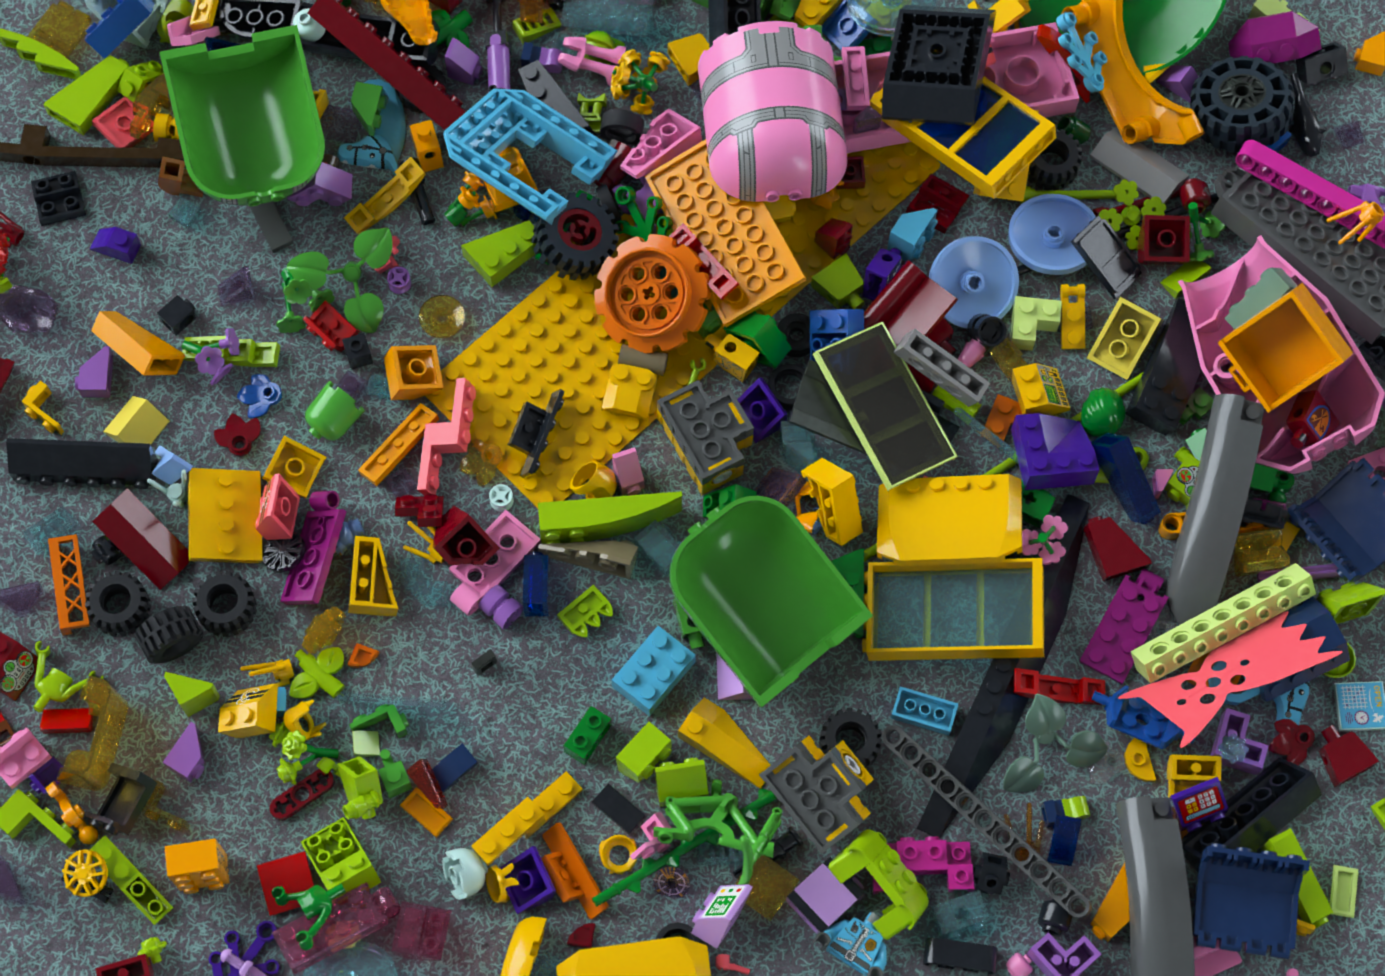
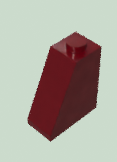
(1113, 549)

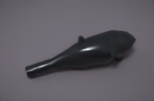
(1306, 124)

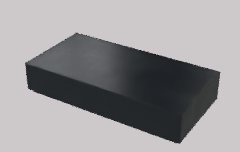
(618, 809)

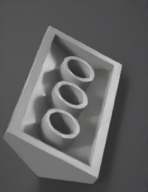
(1138, 164)

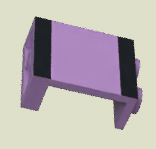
(822, 897)

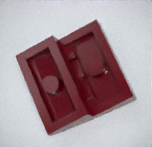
(943, 196)

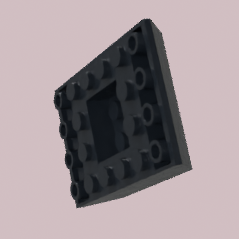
(943, 85)

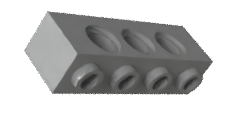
(941, 367)

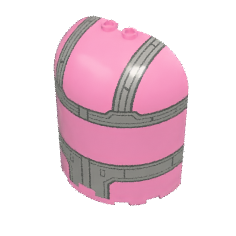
(772, 113)

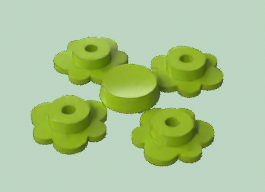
(1131, 214)

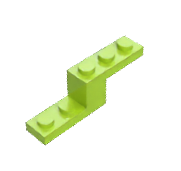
(22, 809)

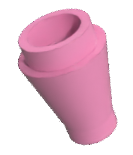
(971, 353)

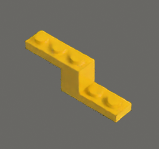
(526, 818)

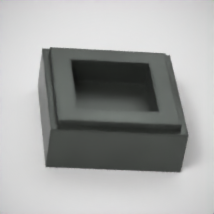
(484, 662)

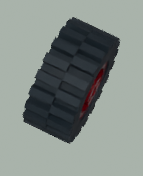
(562, 248)

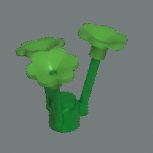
(299, 291)

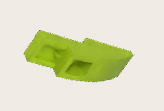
(132, 882)

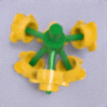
(644, 79)

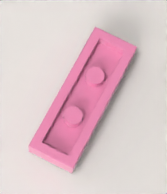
(855, 78)

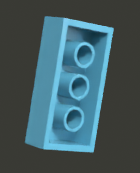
(924, 711)

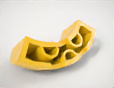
(524, 947)

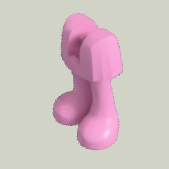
(579, 62)

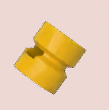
(164, 127)

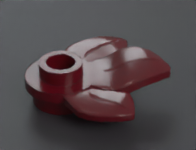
(238, 431)
(1289, 741)

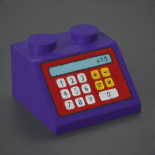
(1199, 805)

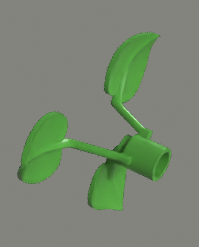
(374, 248)

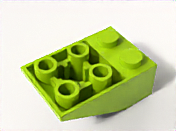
(340, 857)

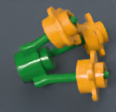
(469, 198)

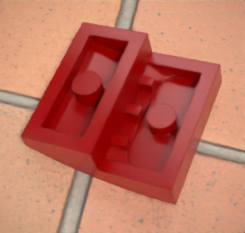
(289, 872)

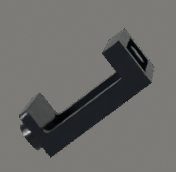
(123, 801)

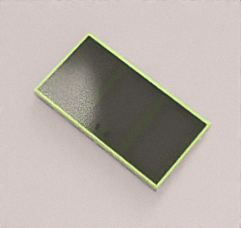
(885, 406)

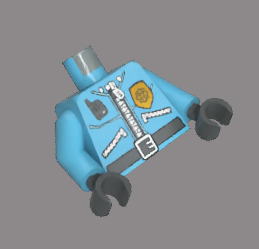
(856, 944)

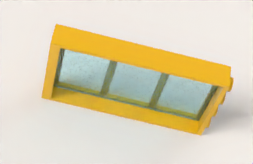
(955, 610)

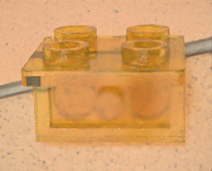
(1259, 552)

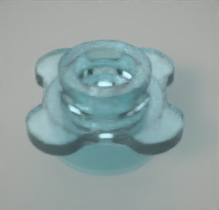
(375, 380)

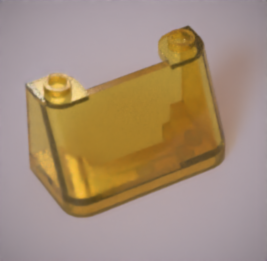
(90, 768)

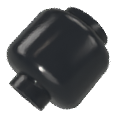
(1054, 918)

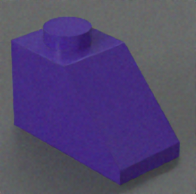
(117, 244)

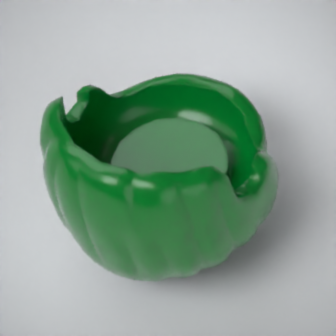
(1102, 412)

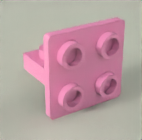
(21, 757)
(1213, 960)

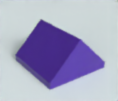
(762, 409)
(534, 881)

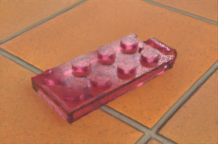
(351, 919)

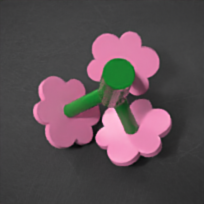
(1051, 551)

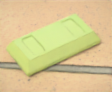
(1343, 891)

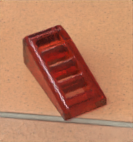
(426, 781)

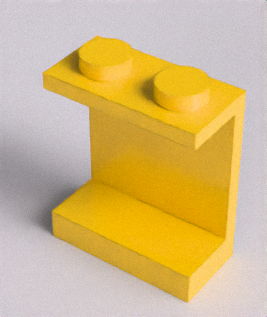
(1006, 12)

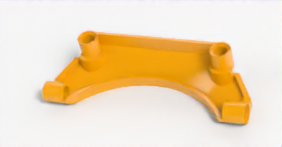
(1130, 99)

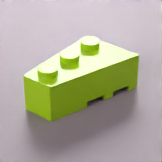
(500, 252)

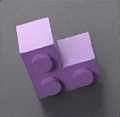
(327, 185)
(1236, 723)
(1055, 961)

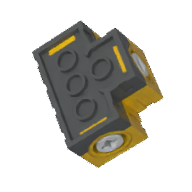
(706, 433)
(820, 790)

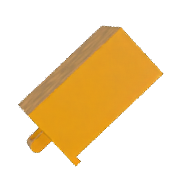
(1284, 348)

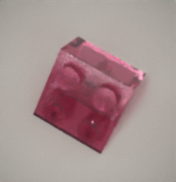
(421, 932)

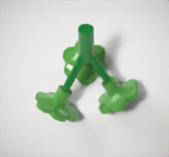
(1210, 228)

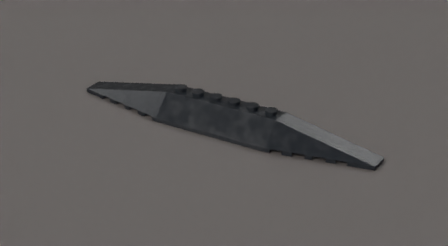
(996, 706)

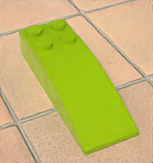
(603, 517)

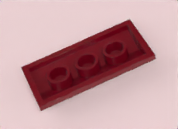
(142, 539)

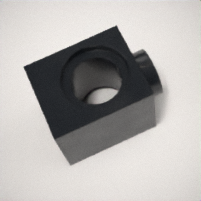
(177, 314)
(357, 351)

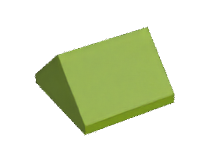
(192, 693)

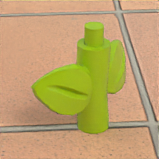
(318, 673)

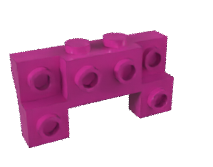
(936, 857)

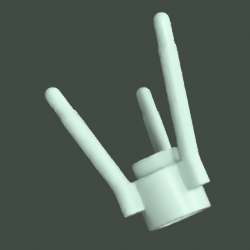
(176, 492)

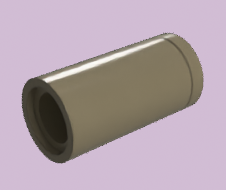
(654, 361)

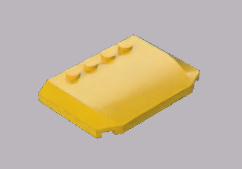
(950, 520)
(644, 958)

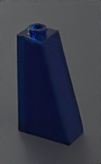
(1126, 477)

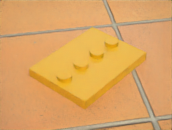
(224, 515)

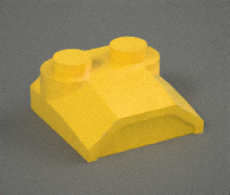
(630, 391)
(296, 465)

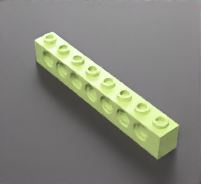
(1223, 622)

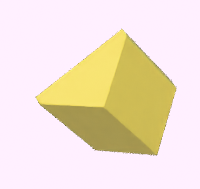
(137, 422)

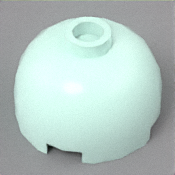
(465, 871)

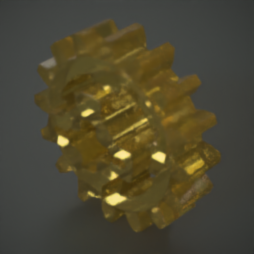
(323, 630)

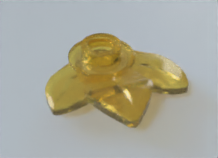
(478, 463)

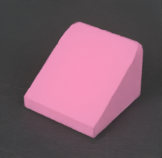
(1160, 480)

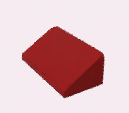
(66, 721)

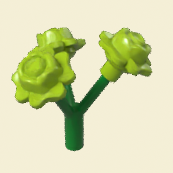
(293, 746)

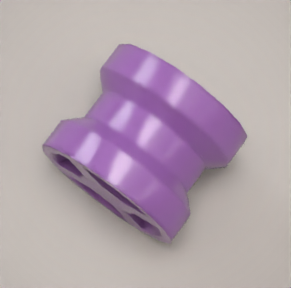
(395, 275)

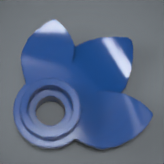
(256, 395)

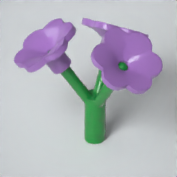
(209, 356)

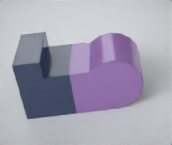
(547, 57)

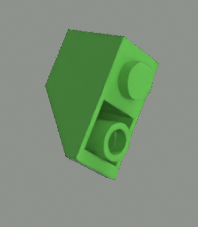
(367, 105)

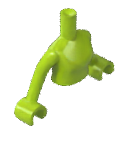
(56, 684)

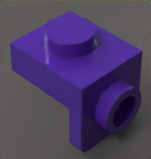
(45, 775)

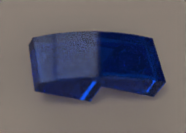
(1064, 840)

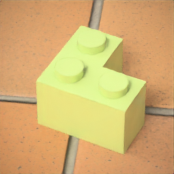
(1033, 315)

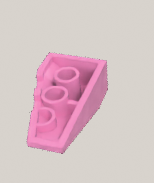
(666, 139)

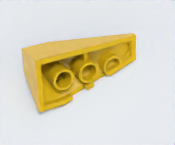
(720, 738)

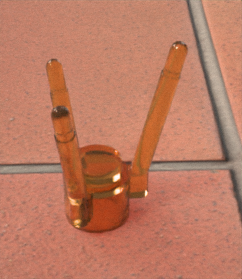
(1023, 853)

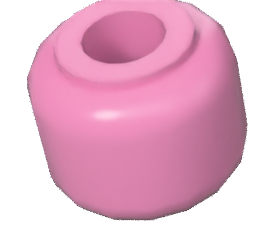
(1019, 965)

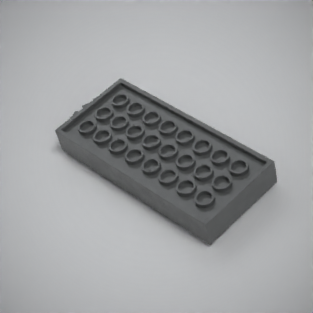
(1345, 273)

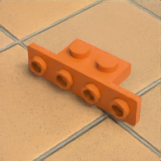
(569, 871)

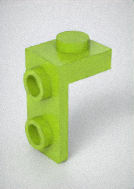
(137, 76)

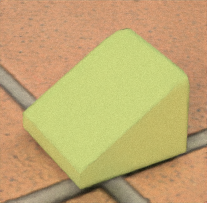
(366, 743)

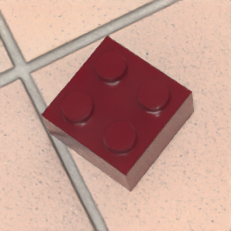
(854, 174)

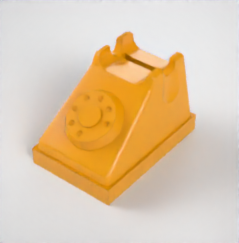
(517, 169)

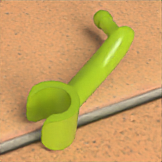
(694, 375)

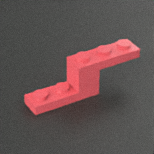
(446, 437)

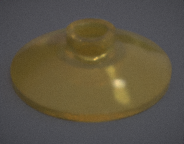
(441, 306)

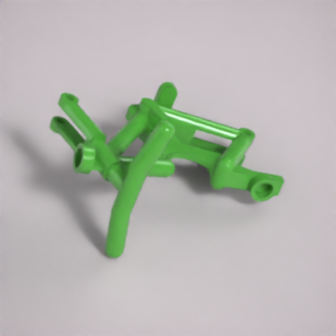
(749, 843)

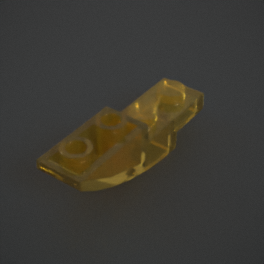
(148, 105)

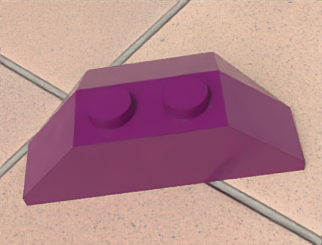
(1276, 38)

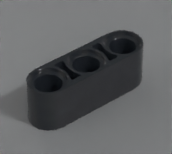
(960, 954)

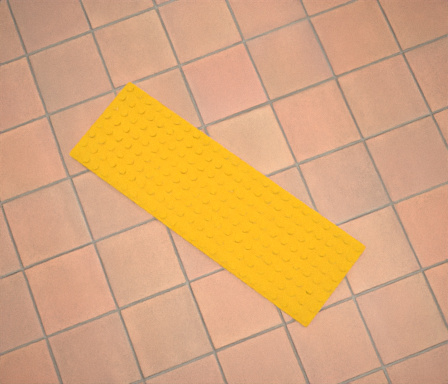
(560, 341)

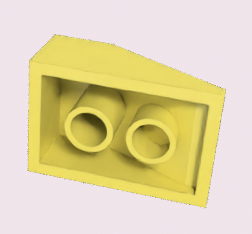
(1125, 338)

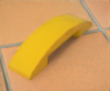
(387, 198)

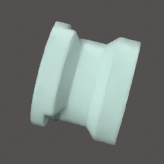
(502, 493)

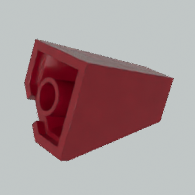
(462, 540)

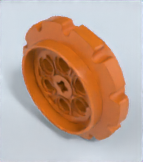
(621, 275)

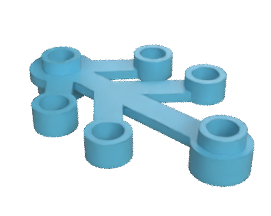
(1082, 54)

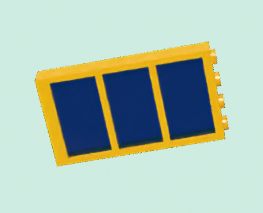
(992, 151)

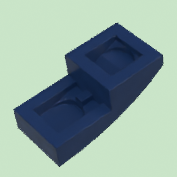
(454, 767)

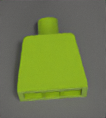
(840, 283)

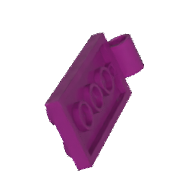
(321, 536)
(1125, 626)

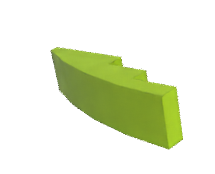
(45, 58)
(251, 353)

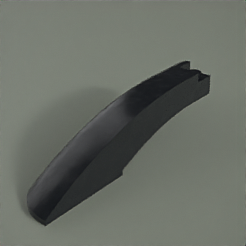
(255, 16)

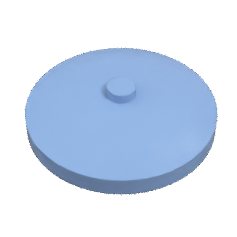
(1043, 232)
(978, 275)

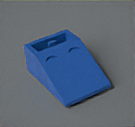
(833, 326)

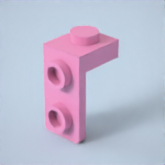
(653, 845)

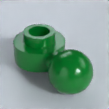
(1283, 487)

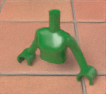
(313, 902)

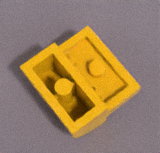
(1191, 770)

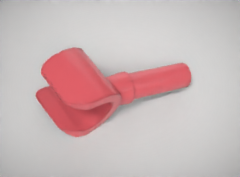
(723, 961)

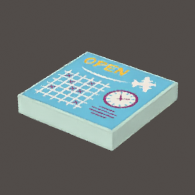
(1360, 706)

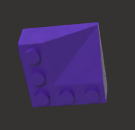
(1053, 452)

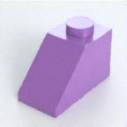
(462, 63)
(96, 375)
(187, 755)

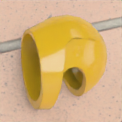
(601, 481)

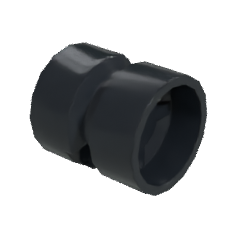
(987, 329)

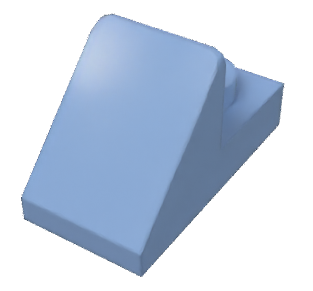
(169, 466)

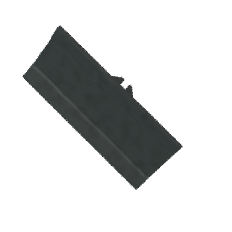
(820, 411)

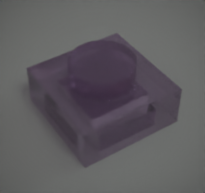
(352, 384)

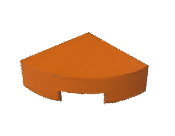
(362, 656)

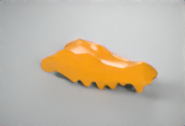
(414, 17)

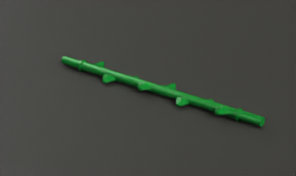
(672, 859)

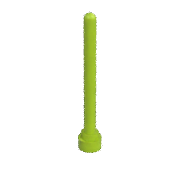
(1077, 194)

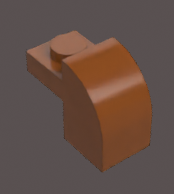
(176, 179)

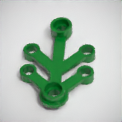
(644, 226)

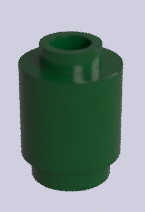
(1073, 125)

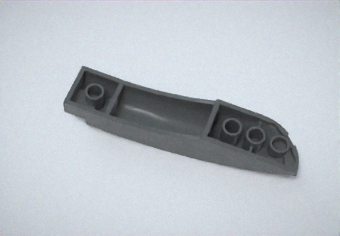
(1215, 506)
(1156, 889)

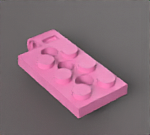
(470, 593)

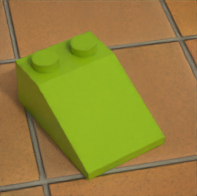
(1351, 600)

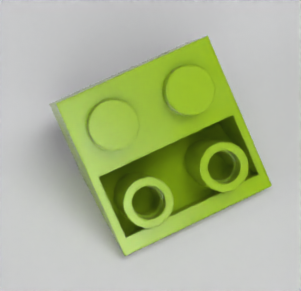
(681, 780)

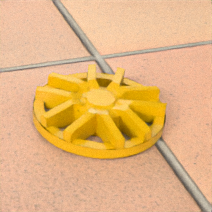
(85, 873)

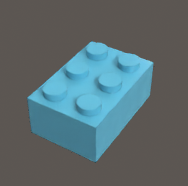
(653, 670)

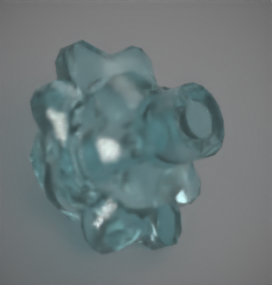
(1233, 748)

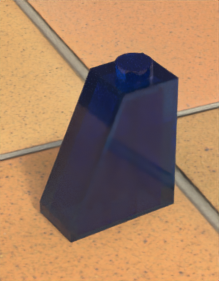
(536, 585)

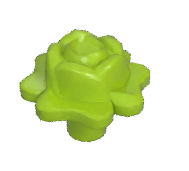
(152, 948)

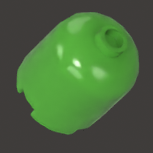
(331, 413)

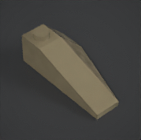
(603, 556)

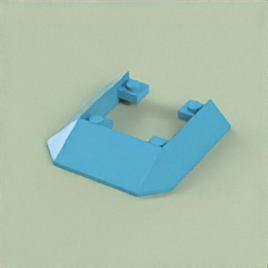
(512, 114)

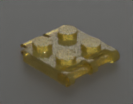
(61, 28)

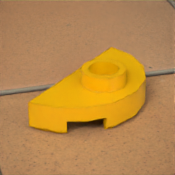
(1138, 761)

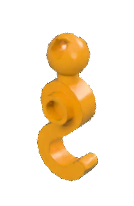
(73, 814)

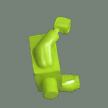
(360, 785)

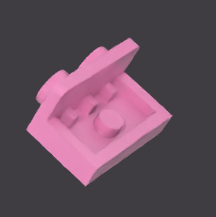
(182, 34)

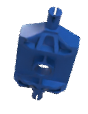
(1122, 716)

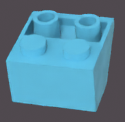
(912, 232)

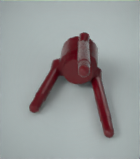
(13, 230)

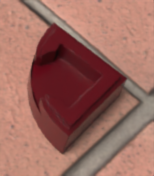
(582, 936)

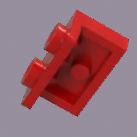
(331, 326)

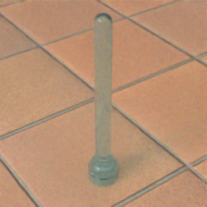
(986, 433)

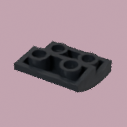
(58, 198)

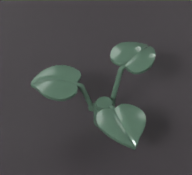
(1042, 721)

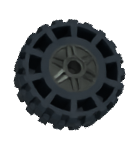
(1242, 102)

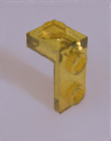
(155, 813)

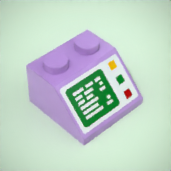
(720, 913)

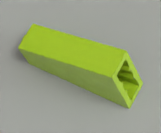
(87, 95)
(1312, 902)

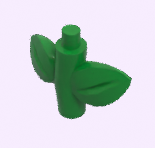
(452, 28)

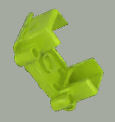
(895, 879)

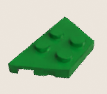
(852, 569)

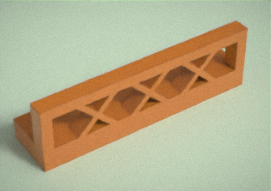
(61, 587)

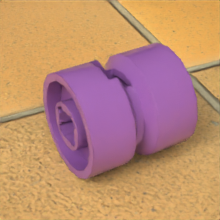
(497, 603)

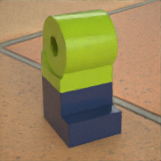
(1073, 807)

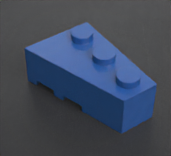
(117, 24)

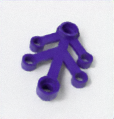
(250, 954)

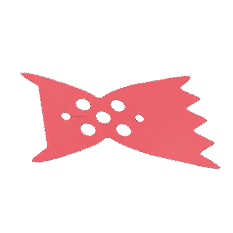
(1272, 656)

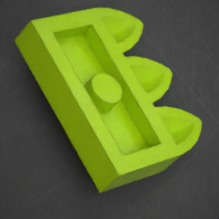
(585, 610)

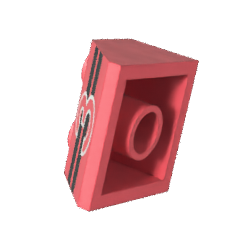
(277, 510)

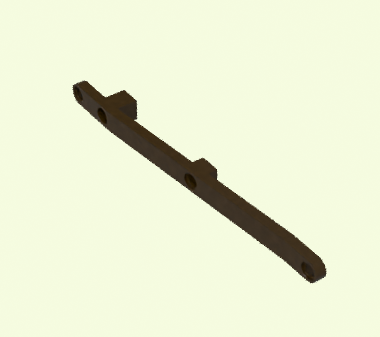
(36, 141)

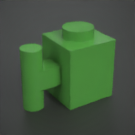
(393, 775)

